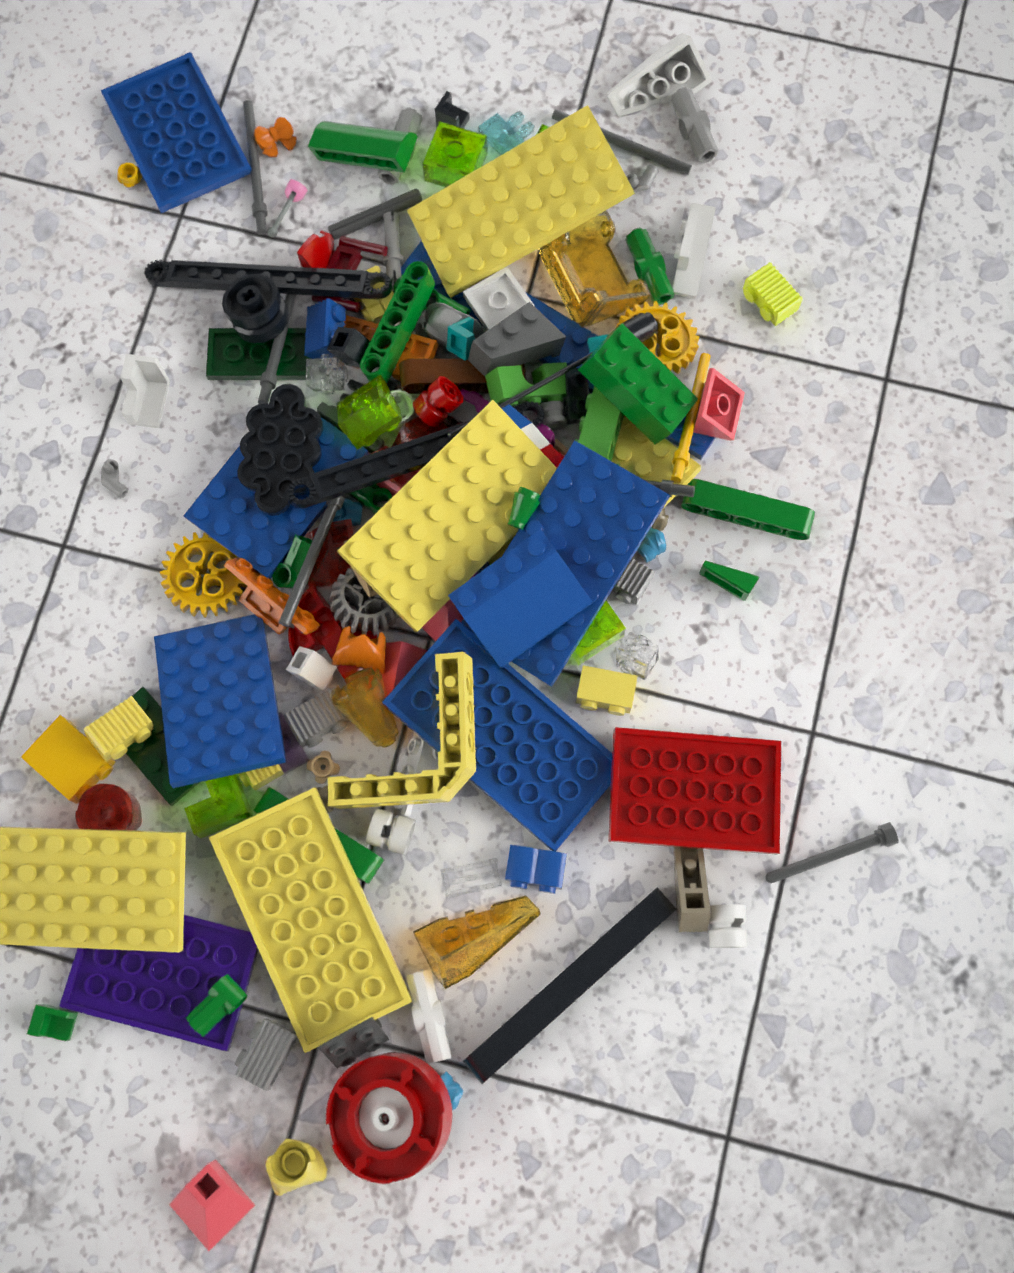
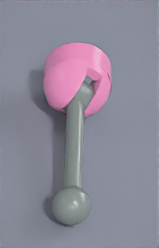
(294, 192)

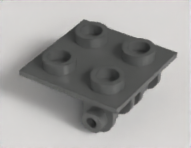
(354, 1042)

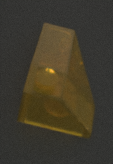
(465, 944)

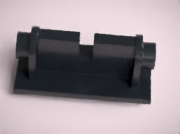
(576, 393)

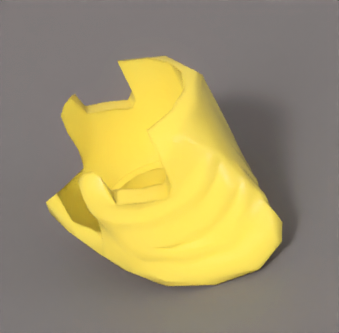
(295, 1166)

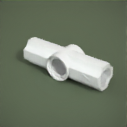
(428, 1016)

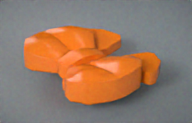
(267, 137)

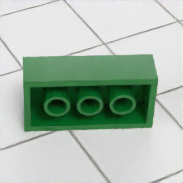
(638, 384)

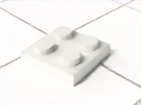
(496, 298)

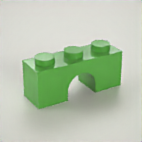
(509, 381)

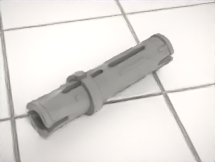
(393, 259)

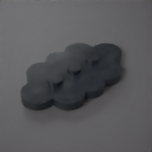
(279, 448)

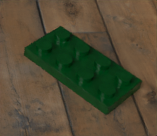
(237, 359)
(151, 754)

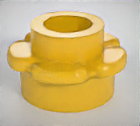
(128, 169)

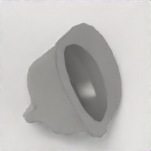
(441, 316)

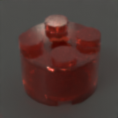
(99, 799)

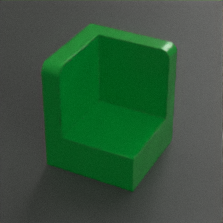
(52, 1022)

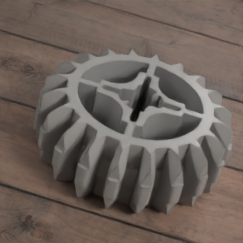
(370, 617)

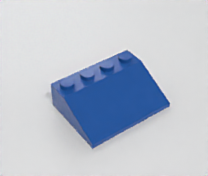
(520, 598)

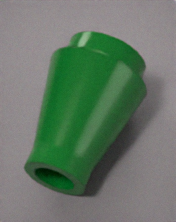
(523, 506)

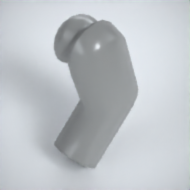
(645, 181)
(110, 479)

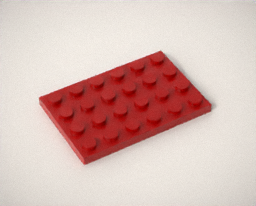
(695, 791)

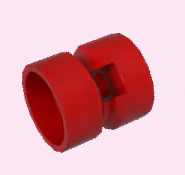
(438, 401)

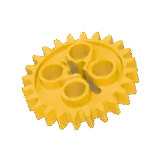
(674, 335)
(181, 569)

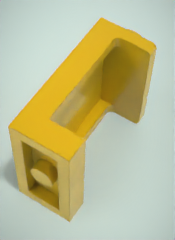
(67, 759)

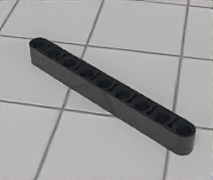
(569, 985)

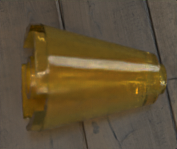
(363, 706)

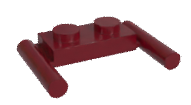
(348, 257)

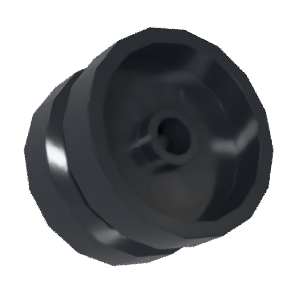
(255, 308)

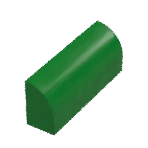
(362, 146)

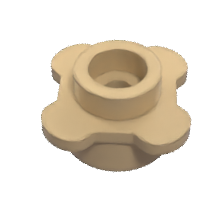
(323, 759)

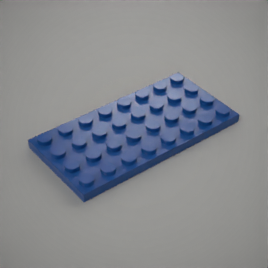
(596, 524)
(525, 746)

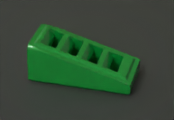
(730, 579)

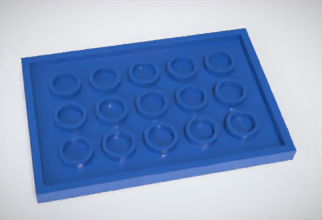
(176, 132)
(233, 519)
(218, 700)

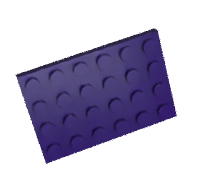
(163, 988)

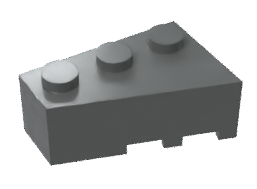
(516, 340)

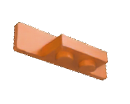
(266, 600)

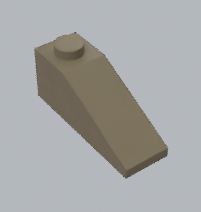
(691, 890)

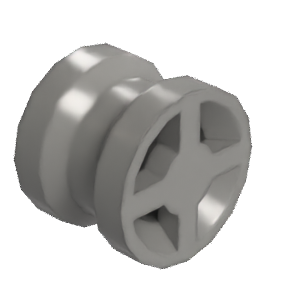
(554, 415)

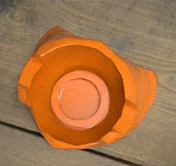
(360, 651)

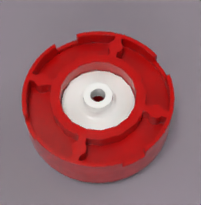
(389, 1117)

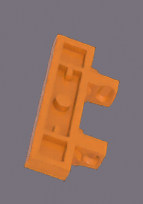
(416, 347)

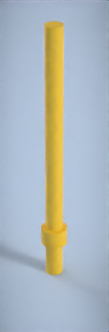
(682, 456)

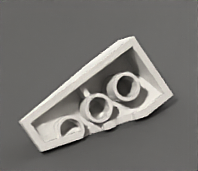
(660, 76)

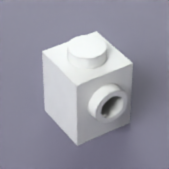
(311, 668)

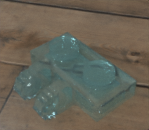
(501, 133)

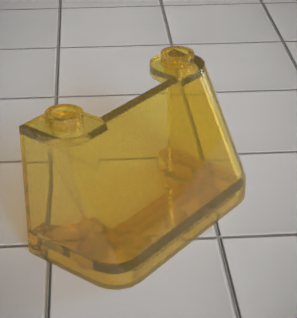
(590, 274)

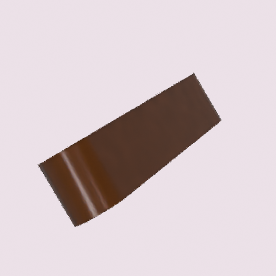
(419, 374)

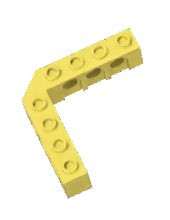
(455, 760)

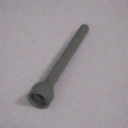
(882, 836)

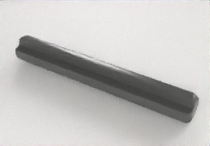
(374, 214)

